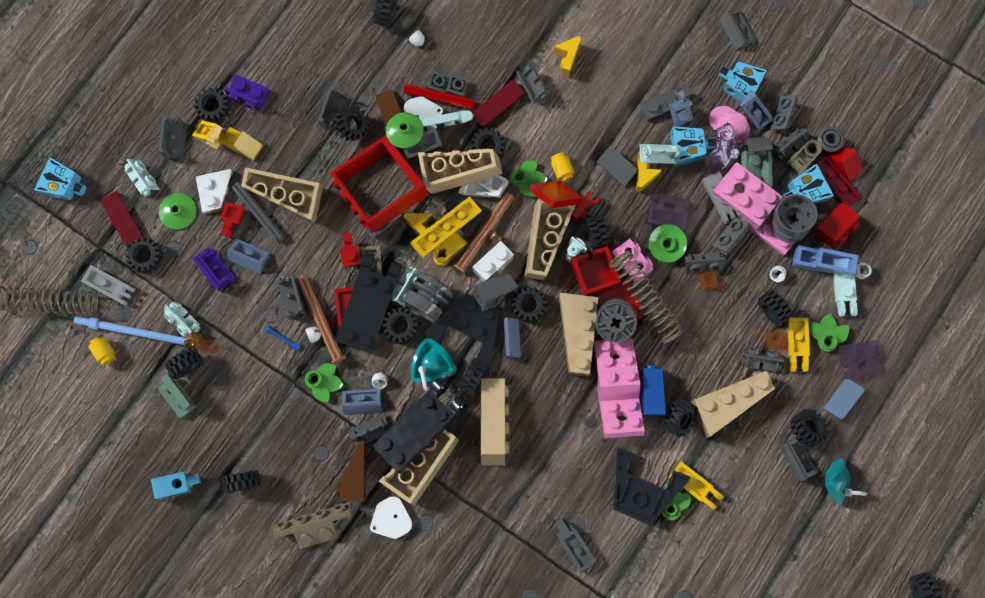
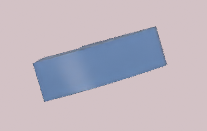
(824, 260)

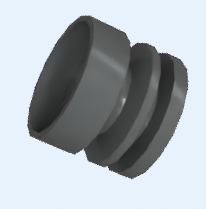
(800, 210)
(427, 297)
(618, 309)

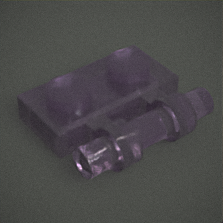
(661, 215)
(860, 353)

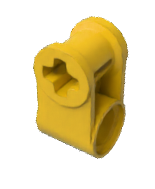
(451, 247)

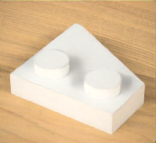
(487, 187)
(213, 189)

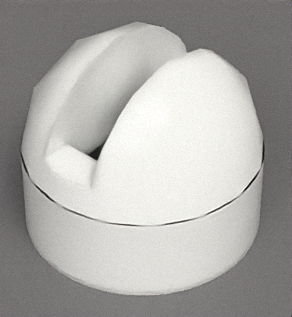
(417, 38)
(866, 272)
(781, 276)
(313, 334)
(379, 384)

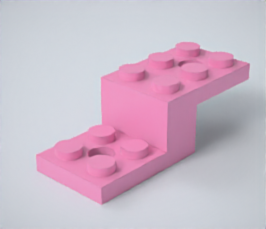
(754, 204)
(618, 389)

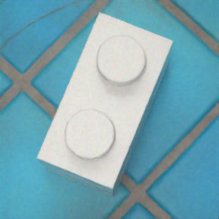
(493, 262)

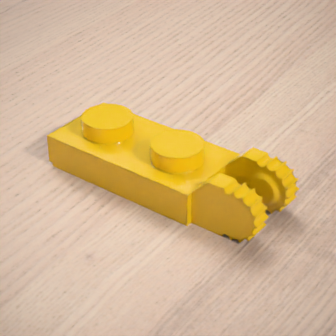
(798, 343)
(698, 486)

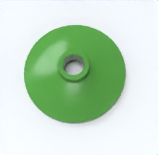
(404, 138)
(183, 217)
(677, 241)

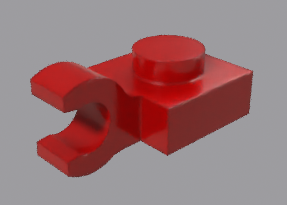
(581, 211)
(231, 216)
(350, 254)

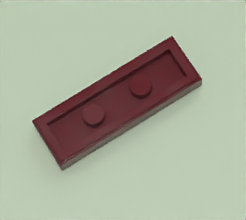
(497, 104)
(838, 183)
(121, 218)

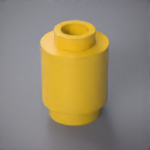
(562, 167)
(102, 350)

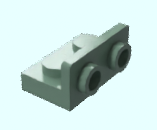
(758, 165)
(176, 396)

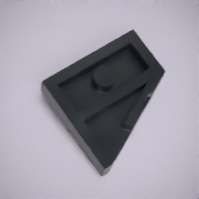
(468, 229)

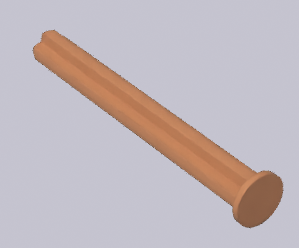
(483, 233)
(320, 319)

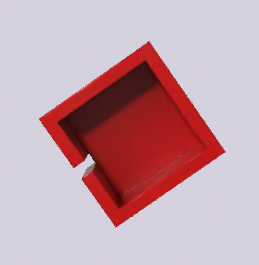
(595, 274)

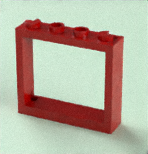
(362, 161)

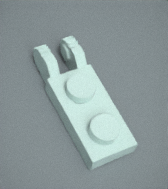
(447, 119)
(845, 292)

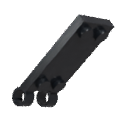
(367, 305)
(419, 427)

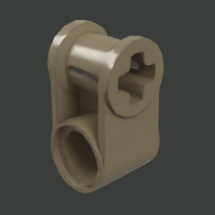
(802, 159)

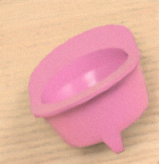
(725, 114)

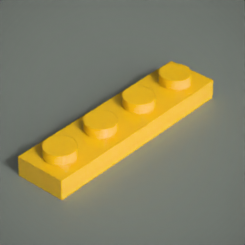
(445, 227)

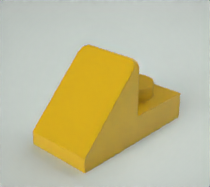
(568, 51)
(209, 134)
(242, 143)
(644, 175)
(418, 221)

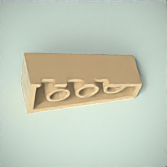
(457, 168)
(291, 193)
(545, 237)
(578, 323)
(726, 404)
(493, 421)
(419, 474)

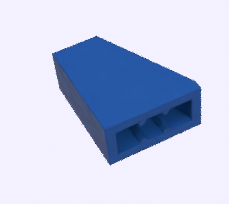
(652, 392)

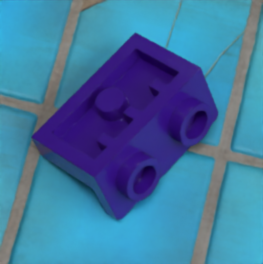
(248, 92)

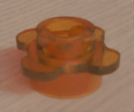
(712, 280)
(194, 340)
(771, 344)

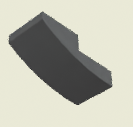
(448, 84)
(758, 145)

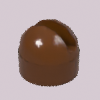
(494, 238)

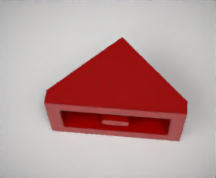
(847, 162)

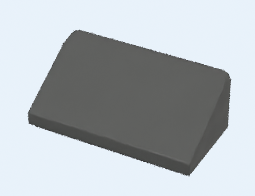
(737, 29)
(617, 166)

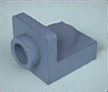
(681, 111)

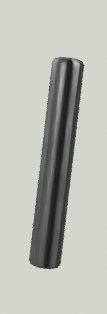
(258, 212)

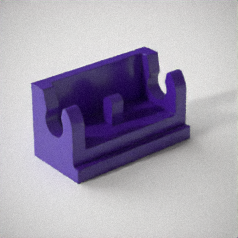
(214, 268)

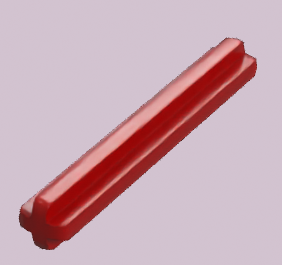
(439, 96)

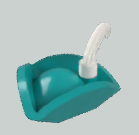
(431, 362)
(839, 482)

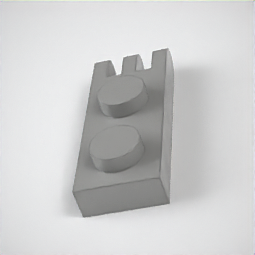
(723, 209)
(107, 284)

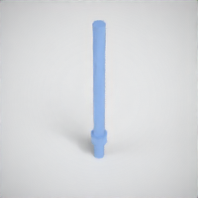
(95, 323)

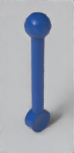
(296, 346)

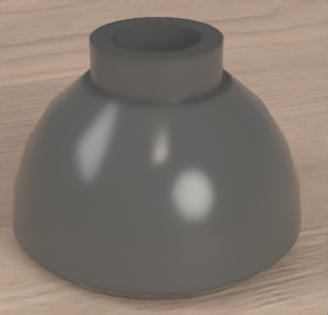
(830, 139)

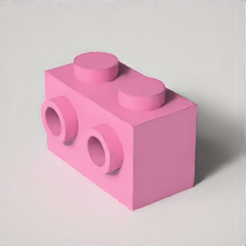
(644, 262)

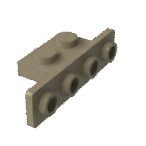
(314, 527)

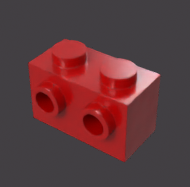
(837, 226)

